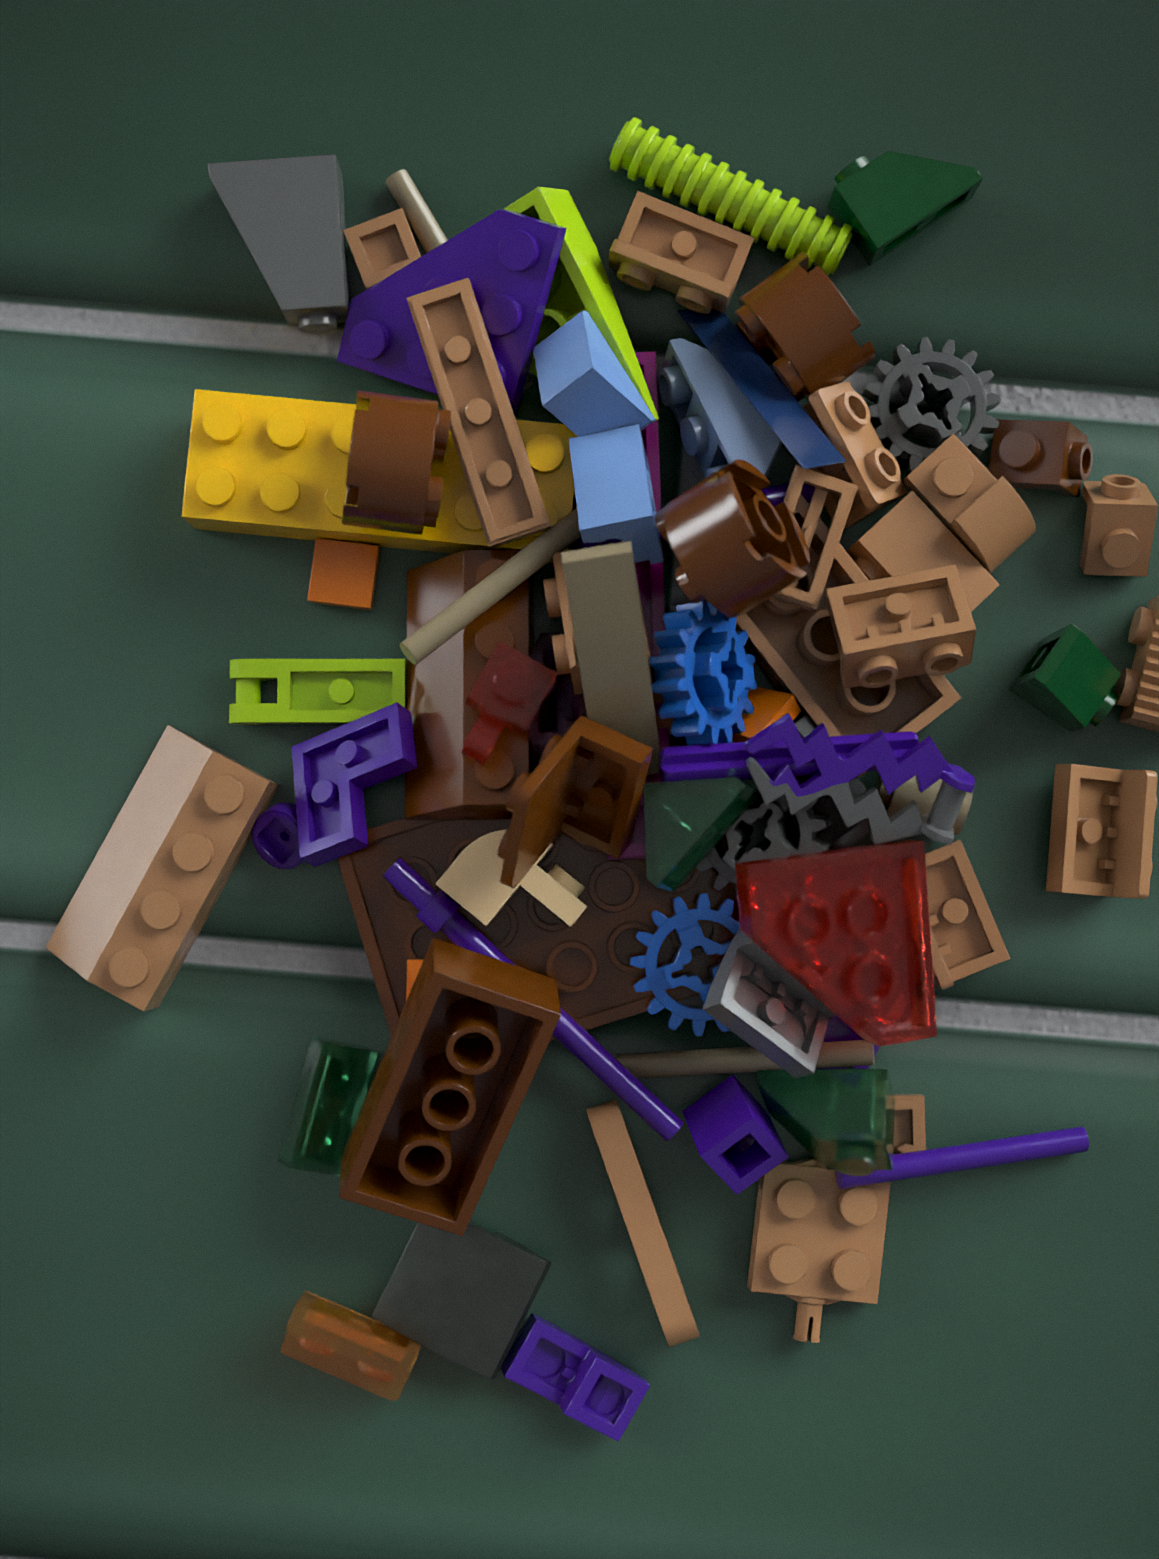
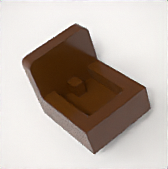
(1041, 455)

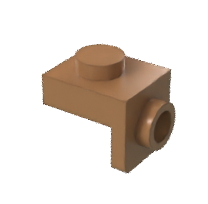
(1117, 527)

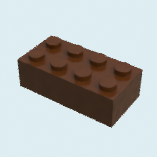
(449, 1087)

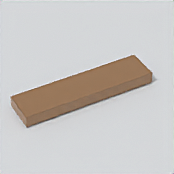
(480, 413)

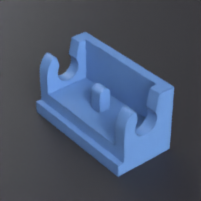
(615, 491)

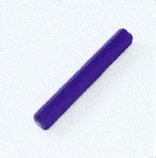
(729, 759)

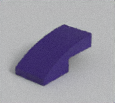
(575, 1377)

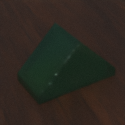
(687, 822)

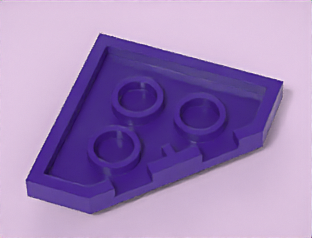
(511, 275)

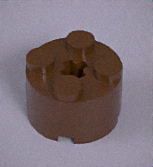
(803, 328)
(392, 463)
(733, 540)

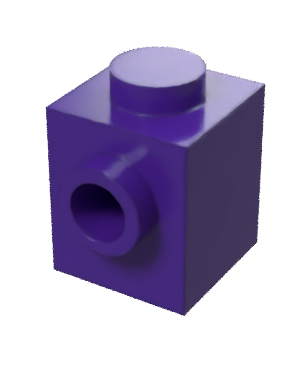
(734, 1134)

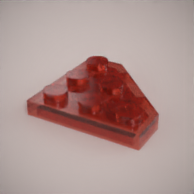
(850, 933)

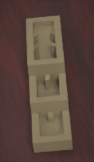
(611, 642)

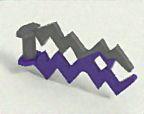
(836, 771)

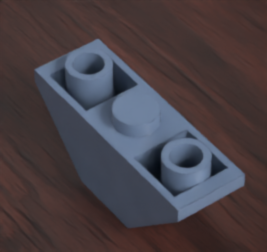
(712, 411)

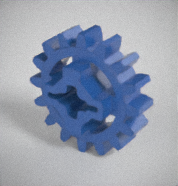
(703, 674)
(689, 935)

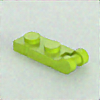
(315, 689)

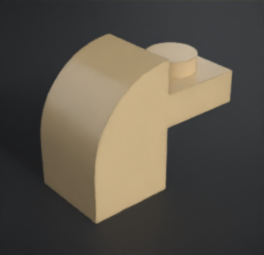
(476, 883)

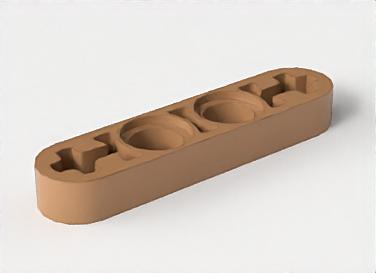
(642, 1223)

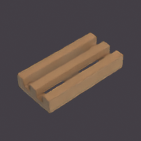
(823, 485)

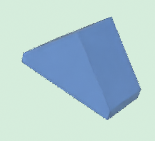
(586, 382)

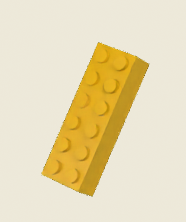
(284, 467)

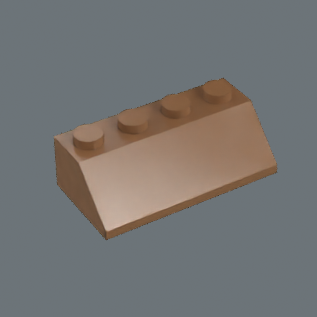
(161, 869)

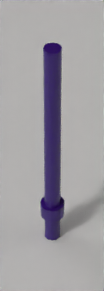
(440, 912)

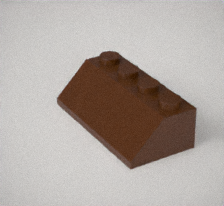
(437, 688)

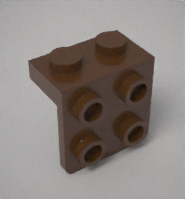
(583, 787)

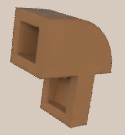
(972, 503)

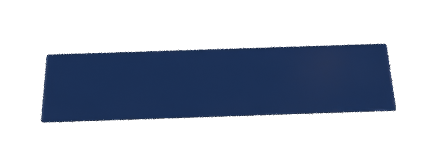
(763, 389)

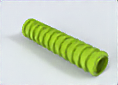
(728, 196)

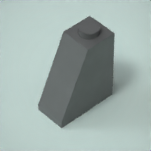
(294, 230)

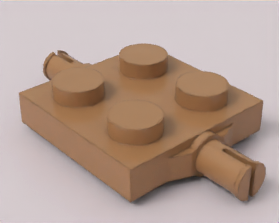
(816, 1240)

